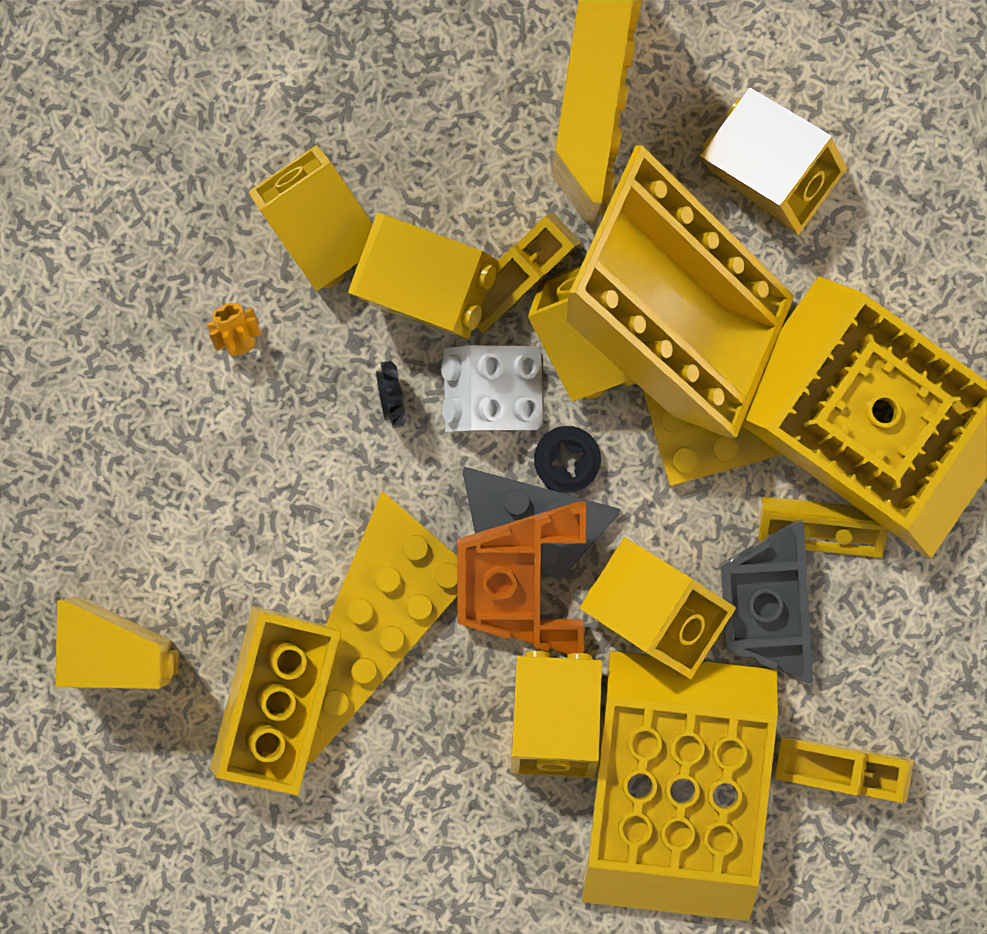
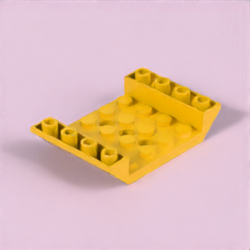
(674, 728)

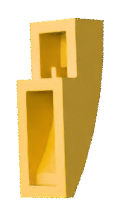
(526, 266)
(844, 769)

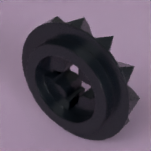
(391, 394)
(576, 441)

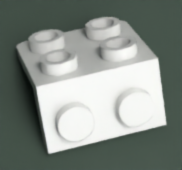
(492, 388)

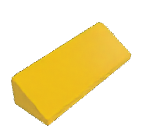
(825, 521)

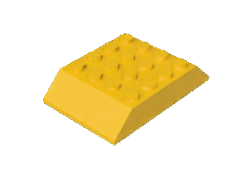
(677, 300)

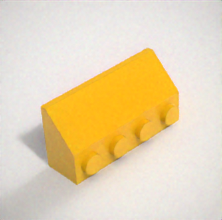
(274, 701)

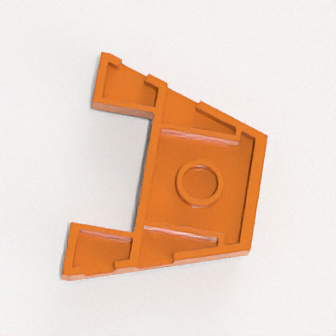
(502, 579)

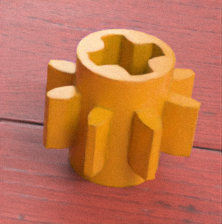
(234, 329)

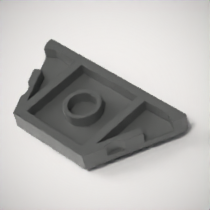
(502, 500)
(770, 602)

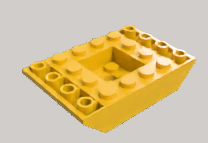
(593, 103)
(818, 401)

